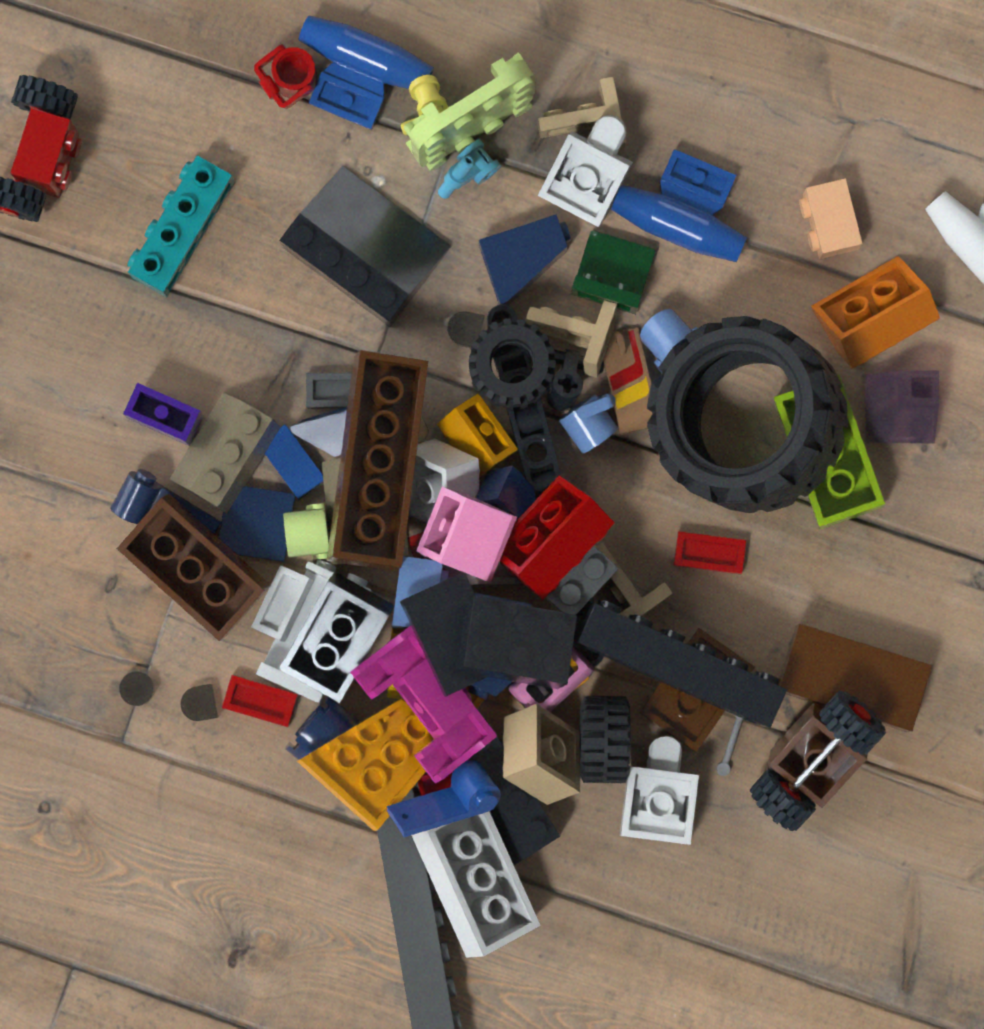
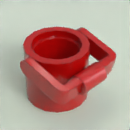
(292, 74)

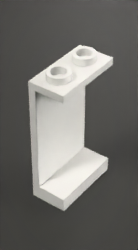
(270, 669)

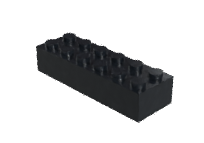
(679, 665)

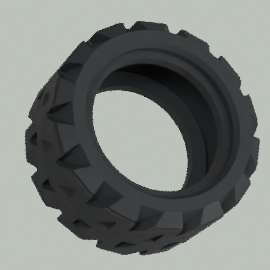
(690, 375)

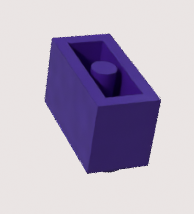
(163, 414)

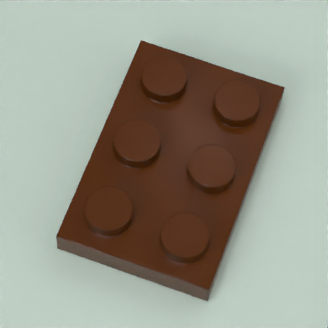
(682, 714)

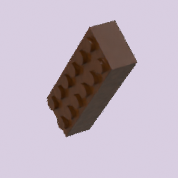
(377, 461)

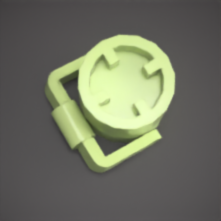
(307, 532)

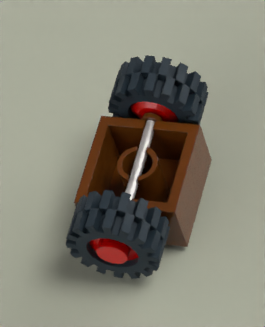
(816, 759)

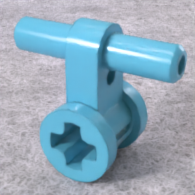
(472, 164)

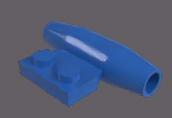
(360, 68)
(685, 208)

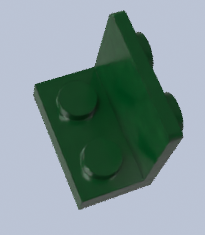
(613, 271)

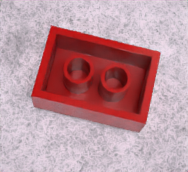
(553, 536)

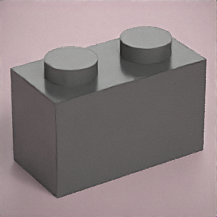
(582, 582)

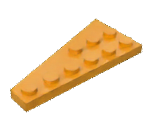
(374, 761)

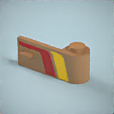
(628, 380)

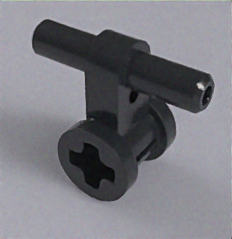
(568, 379)

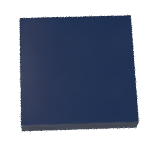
(257, 524)

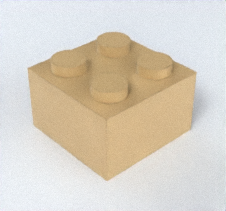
(541, 754)

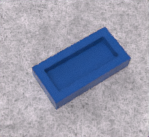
(293, 463)

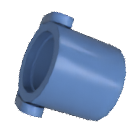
(663, 333)
(590, 422)

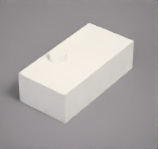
(476, 884)

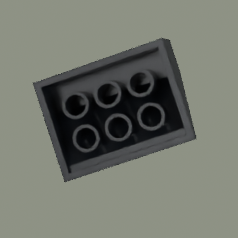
(364, 245)

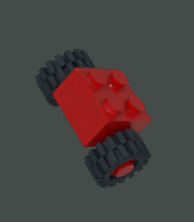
(44, 148)

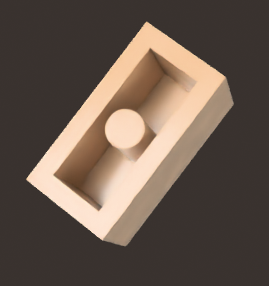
(831, 219)

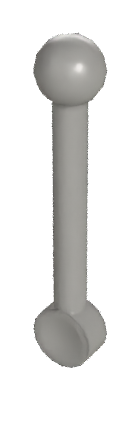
(723, 768)

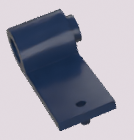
(142, 492)

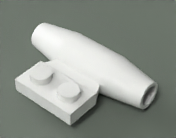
(960, 230)

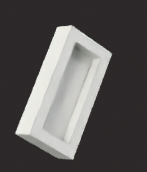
(282, 603)

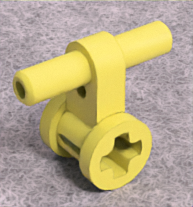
(426, 90)

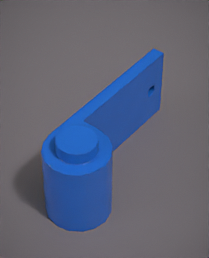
(470, 794)

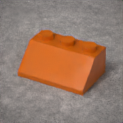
(876, 312)

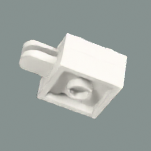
(589, 171)
(659, 797)

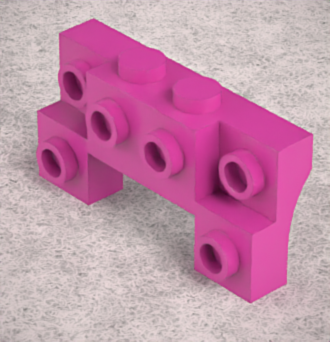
(451, 720)

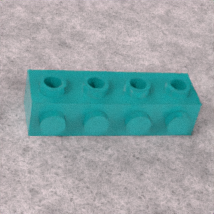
(181, 225)

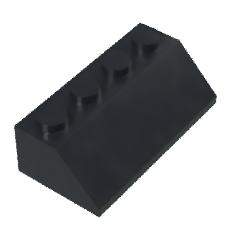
(517, 814)

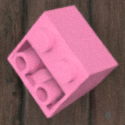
(466, 534)

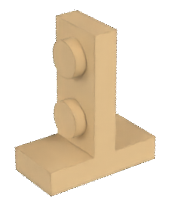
(558, 123)
(579, 332)
(626, 593)

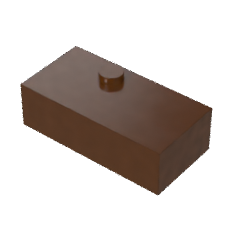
(193, 566)
(825, 663)

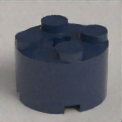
(321, 728)

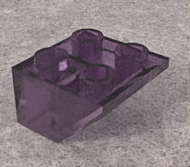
(901, 407)

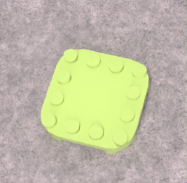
(440, 134)

